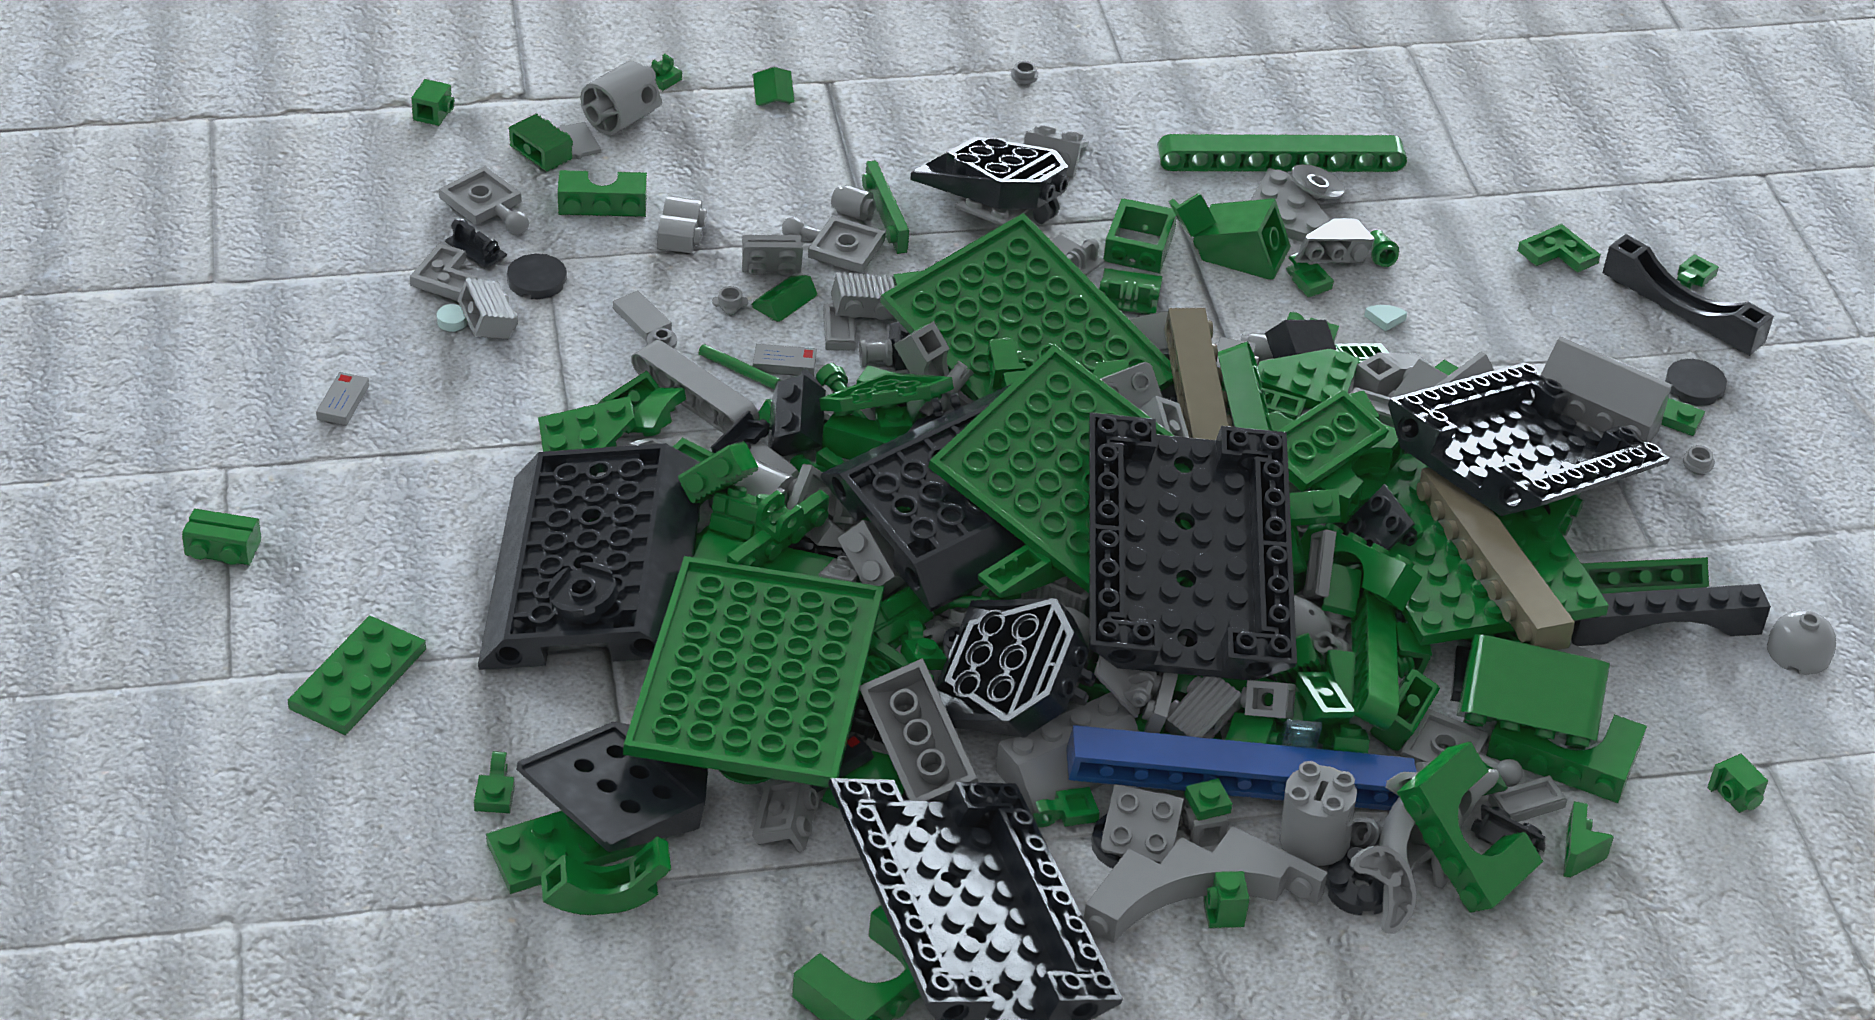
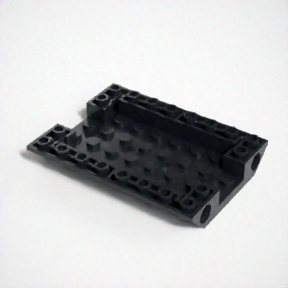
(1511, 446)
(945, 535)
(639, 536)
(1233, 553)
(970, 877)

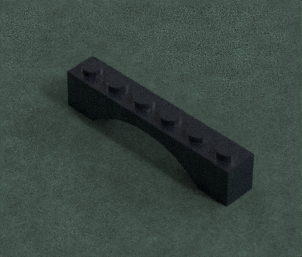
(1637, 268)
(1732, 609)

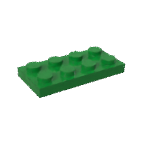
(1329, 438)
(357, 675)
(534, 845)

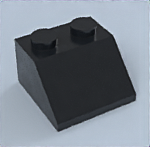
(796, 416)

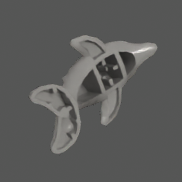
(1404, 848)

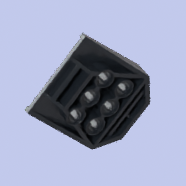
(1000, 175)
(1014, 666)
(617, 795)

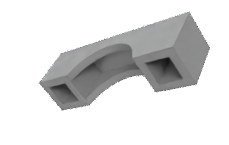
(926, 354)

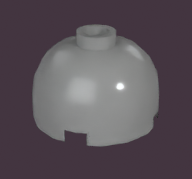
(1802, 641)

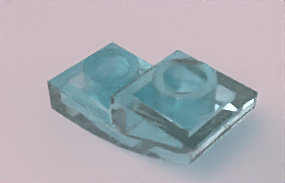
(1301, 733)

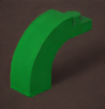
(606, 889)

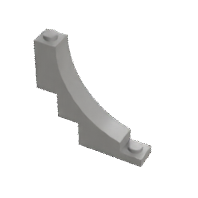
(1142, 885)

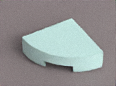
(1385, 316)

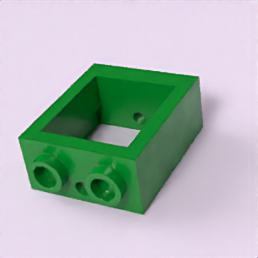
(1145, 219)

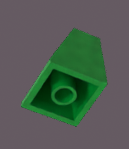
(1245, 237)

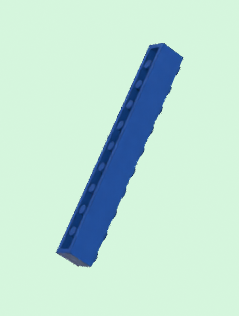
(1242, 767)

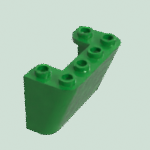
(1534, 690)

